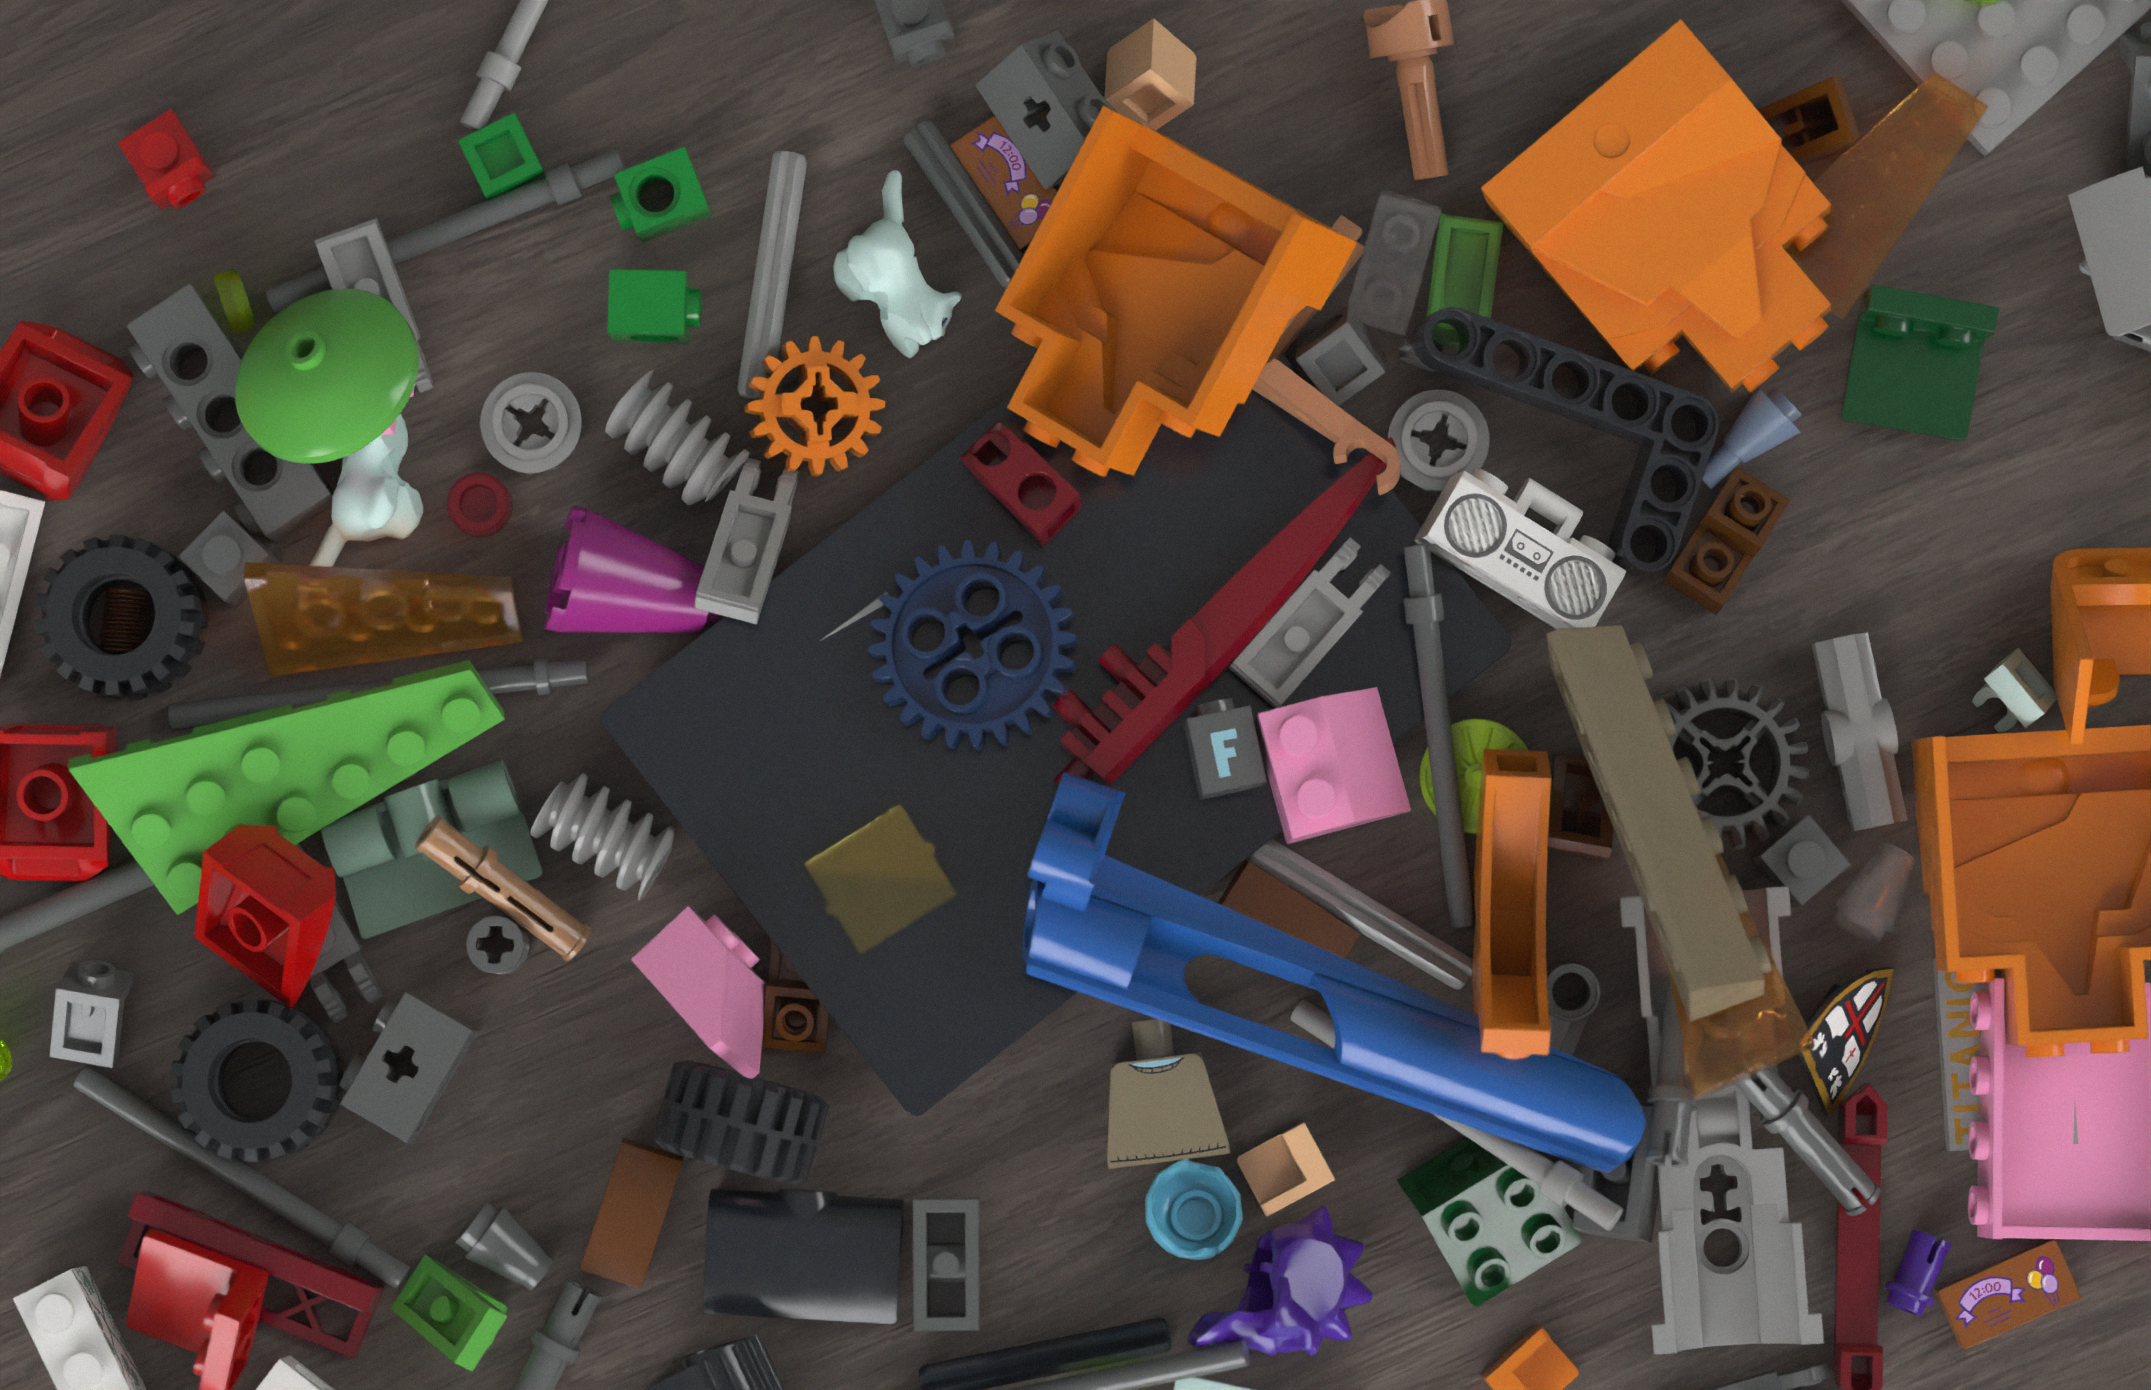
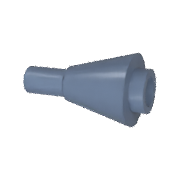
(1758, 428)

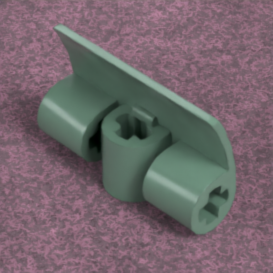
(396, 883)

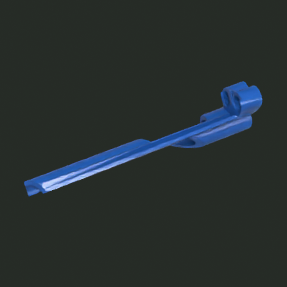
(1132, 934)

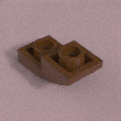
(1726, 540)
(1281, 907)
(792, 1012)
(631, 1213)

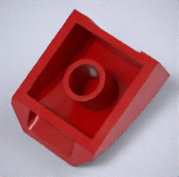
(55, 407)
(45, 815)
(265, 908)

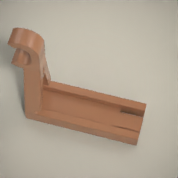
(1312, 407)

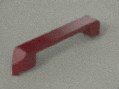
(1856, 1347)

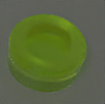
(234, 301)

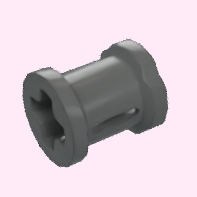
(487, 929)

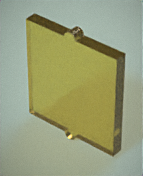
(880, 879)

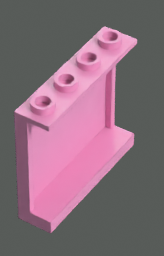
(2028, 1167)

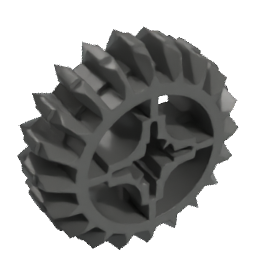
(1745, 783)

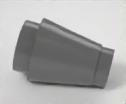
(503, 1246)

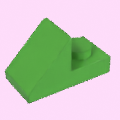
(450, 1312)

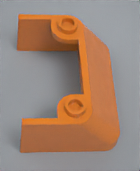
(2098, 627)

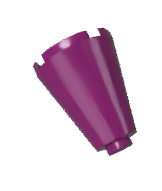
(620, 582)

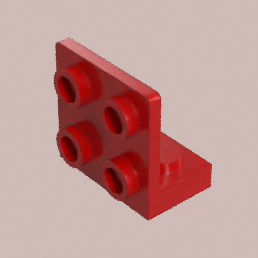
(198, 1305)

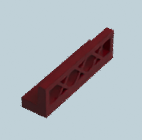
(267, 1255)

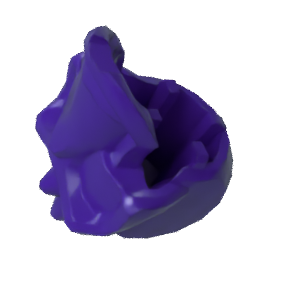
(1293, 1291)

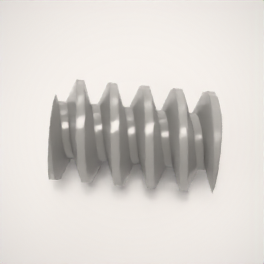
(673, 441)
(605, 834)

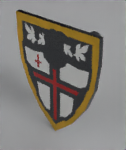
(1844, 1033)

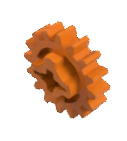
(815, 377)

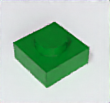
(501, 156)

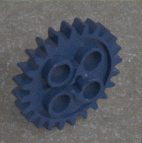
(943, 597)

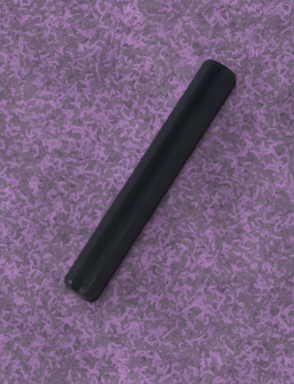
(1048, 1357)

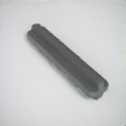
(964, 200)

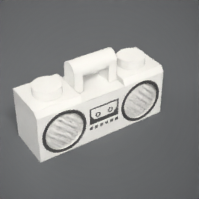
(1536, 569)

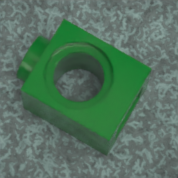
(687, 205)
(652, 306)

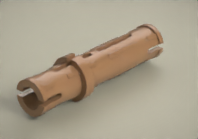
(483, 873)

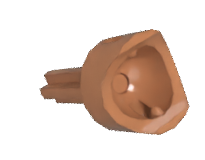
(1409, 37)

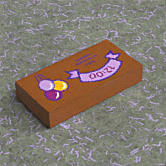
(1004, 180)
(2007, 1294)

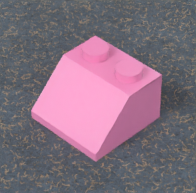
(1331, 764)
(711, 984)

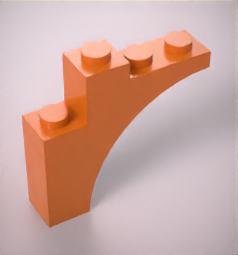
(1511, 903)

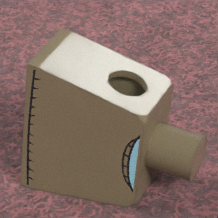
(1161, 1104)

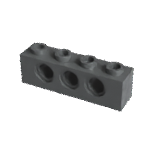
(162, 339)

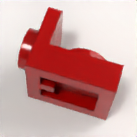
(167, 161)

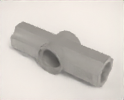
(1859, 731)

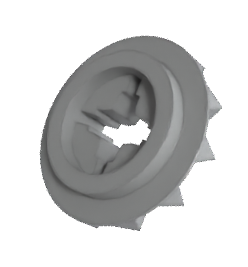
(526, 394)
(1464, 424)

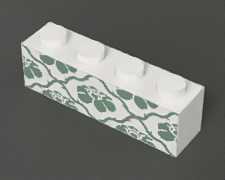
(77, 1334)

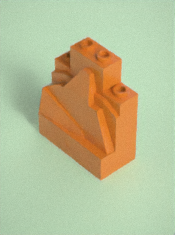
(1672, 217)
(1156, 294)
(2044, 874)

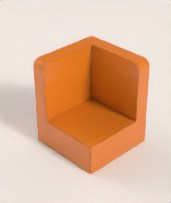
(1531, 1365)

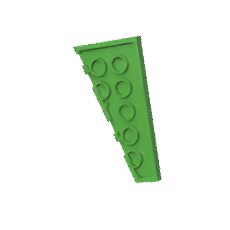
(278, 769)

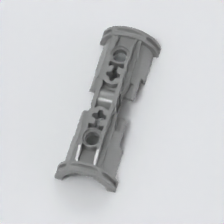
(1764, 1288)

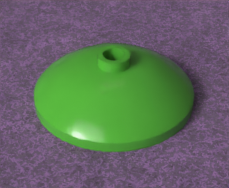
(326, 376)

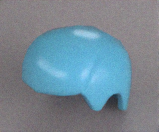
(1193, 1210)

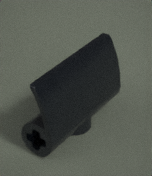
(803, 1255)

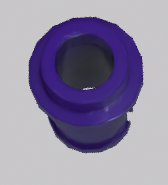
(1917, 1273)

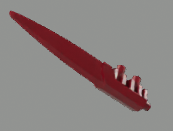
(1168, 682)

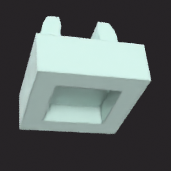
(2020, 689)

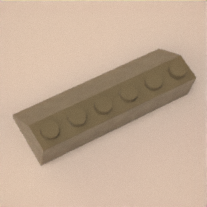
(1656, 819)

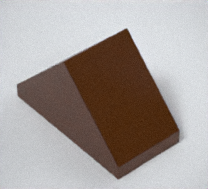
(1814, 121)
(1576, 812)

